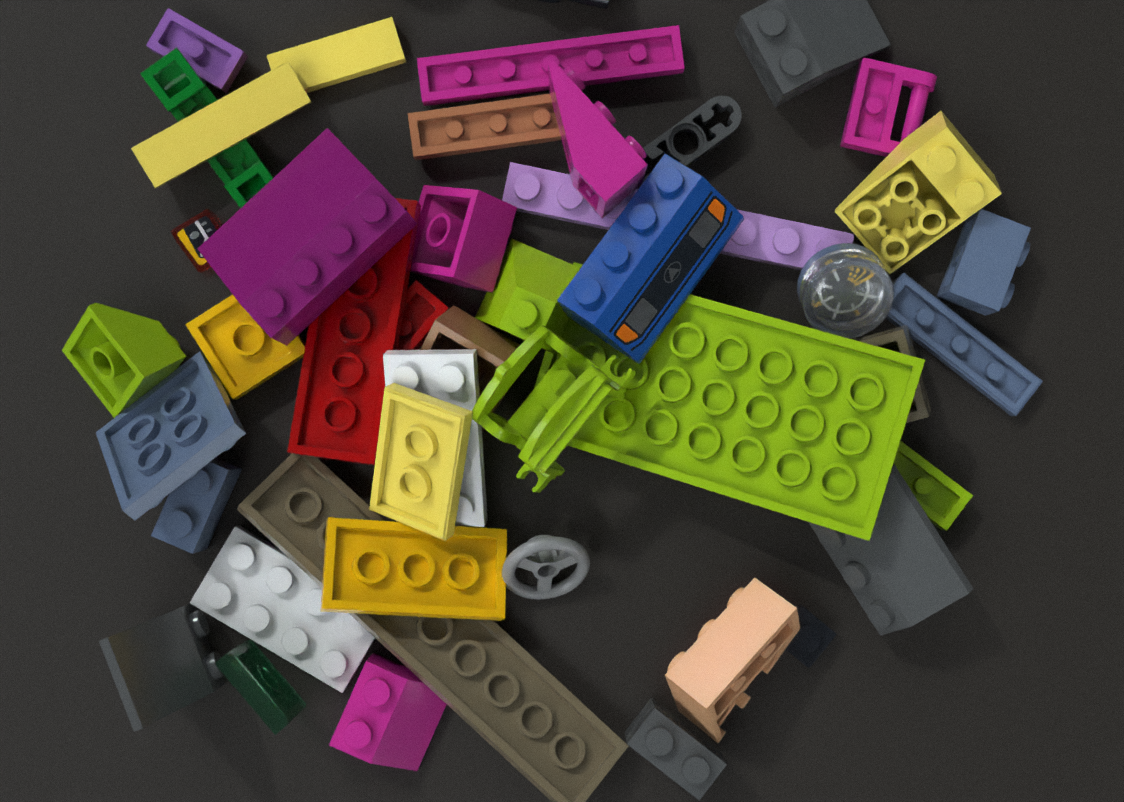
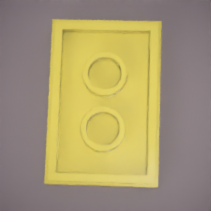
(420, 460)

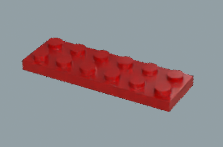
(343, 360)

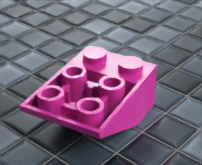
(599, 158)

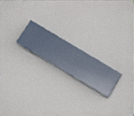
(961, 346)

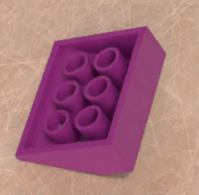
(306, 238)

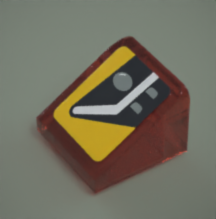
(194, 233)

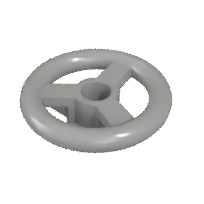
(545, 558)

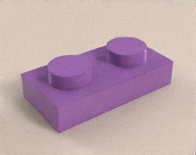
(208, 54)

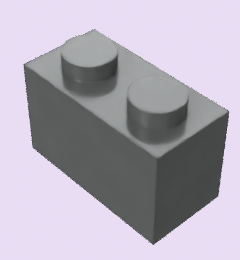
(675, 749)

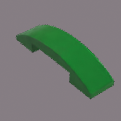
(185, 93)

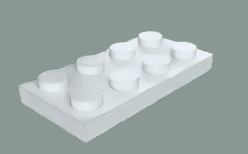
(454, 379)
(279, 607)

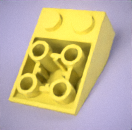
(918, 193)

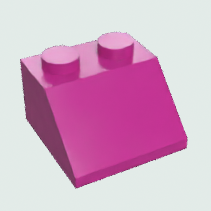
(461, 236)
(388, 716)

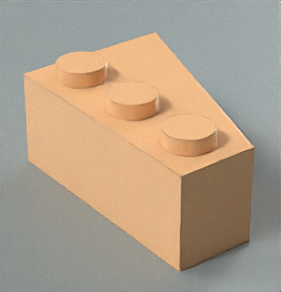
(730, 655)

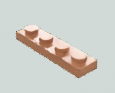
(483, 127)

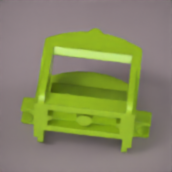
(554, 407)

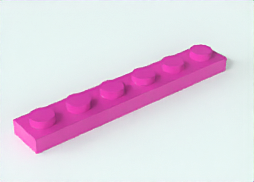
(525, 67)

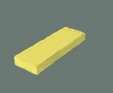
(343, 55)

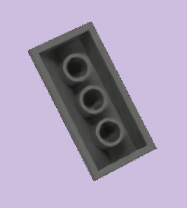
(904, 566)

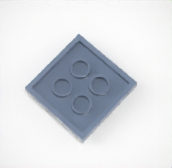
(168, 435)

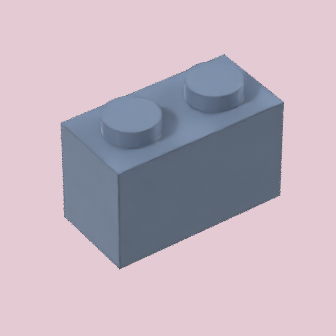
(985, 263)
(196, 507)

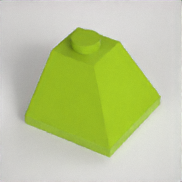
(527, 293)
(121, 354)

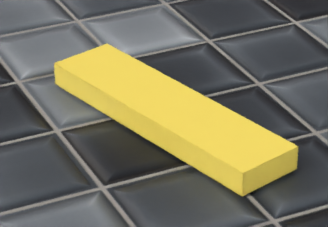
(221, 125)

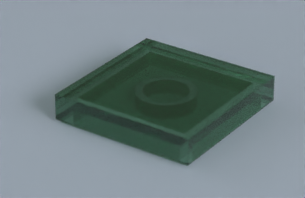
(261, 685)

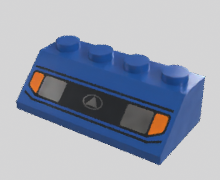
(651, 259)

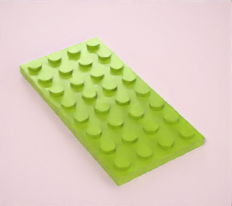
(757, 412)

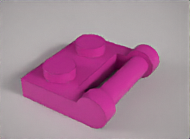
(875, 105)

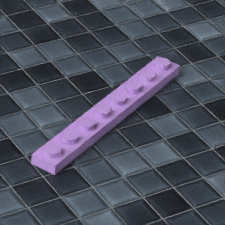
(756, 239)

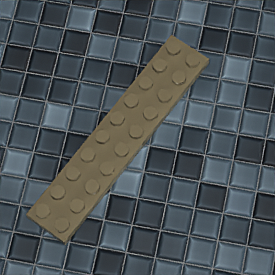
(461, 660)

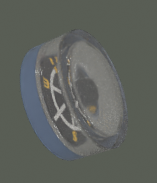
(845, 290)

